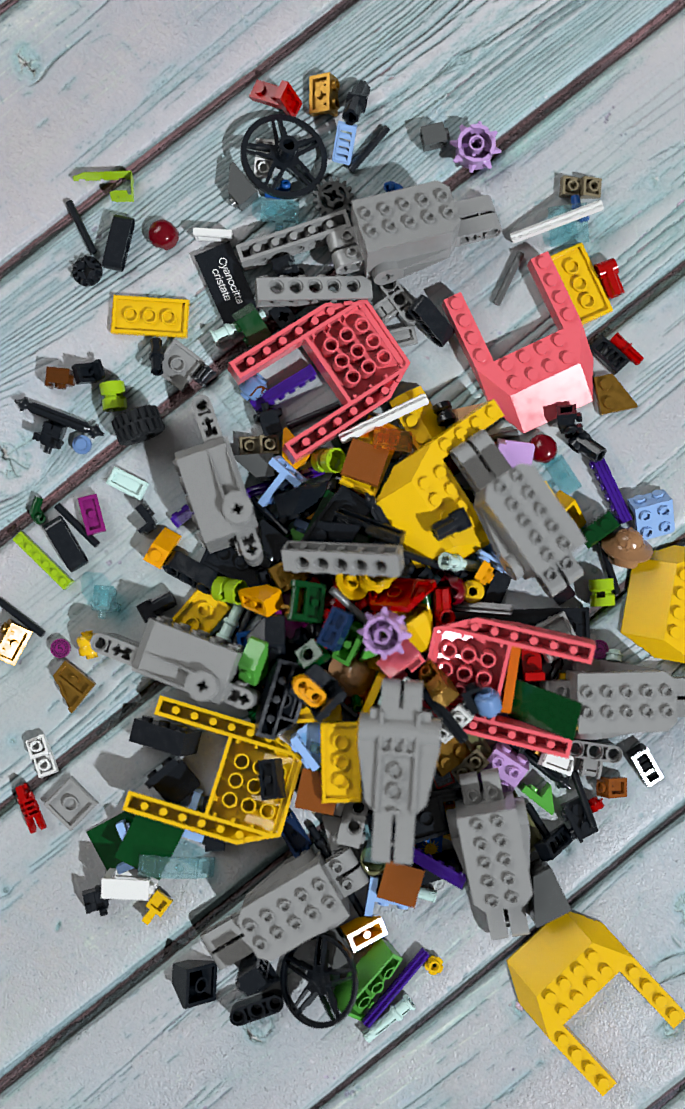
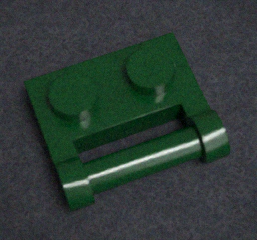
(312, 603)

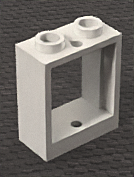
(127, 885)

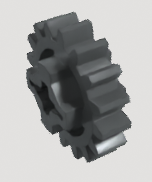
(325, 196)

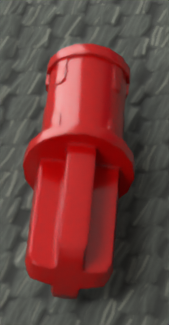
(626, 348)

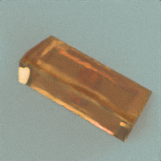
(392, 439)

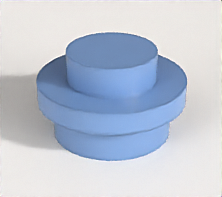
(82, 444)

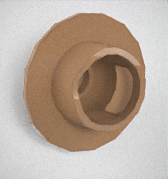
(626, 548)
(355, 678)

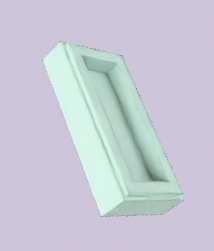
(127, 483)

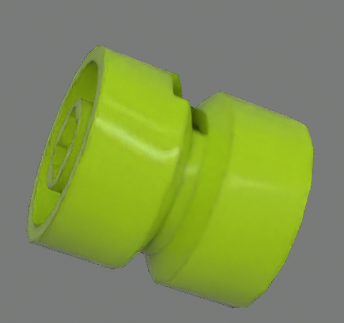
(113, 396)
(328, 460)
(601, 585)
(226, 589)

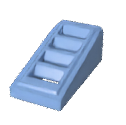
(341, 154)

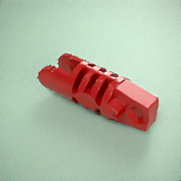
(30, 808)

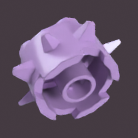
(478, 136)
(391, 624)

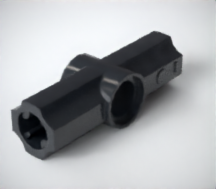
(356, 102)

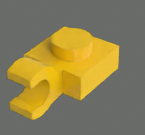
(157, 905)

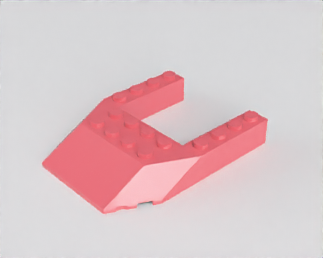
(351, 354)
(541, 374)
(480, 652)

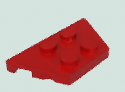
(402, 594)

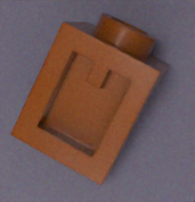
(611, 787)

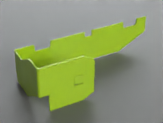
(117, 195)

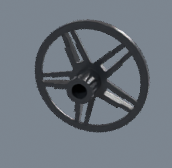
(284, 155)
(320, 982)

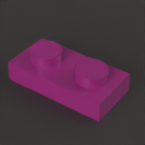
(91, 514)

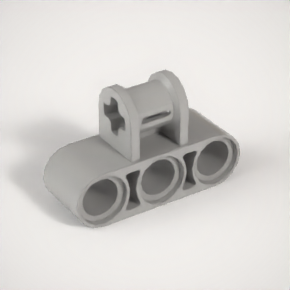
(388, 309)
(596, 760)

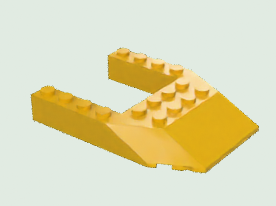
(425, 491)
(657, 605)
(235, 802)
(566, 968)

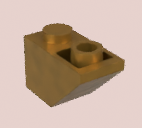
(437, 683)

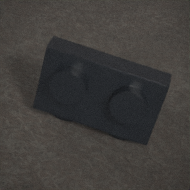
(332, 687)
(173, 780)

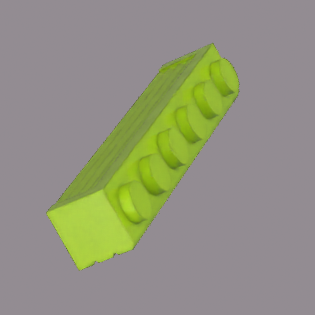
(43, 560)

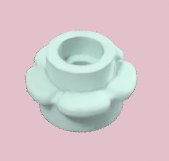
(614, 655)

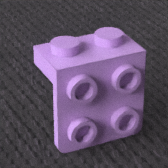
(516, 451)
(510, 765)

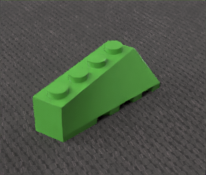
(372, 972)

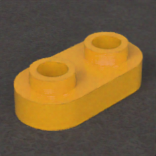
(307, 689)

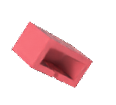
(396, 663)

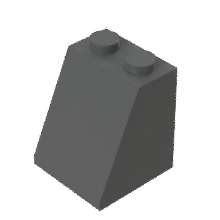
(548, 898)

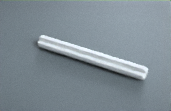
(557, 221)
(383, 418)

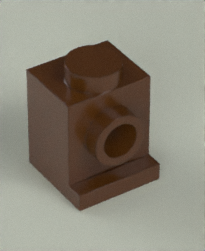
(59, 377)

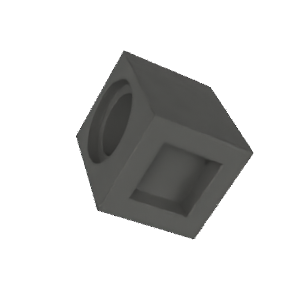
(434, 136)

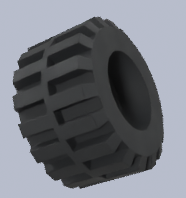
(138, 425)

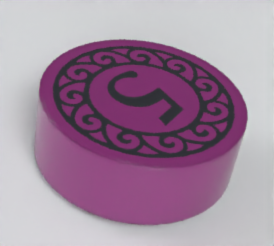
(60, 648)
(601, 649)

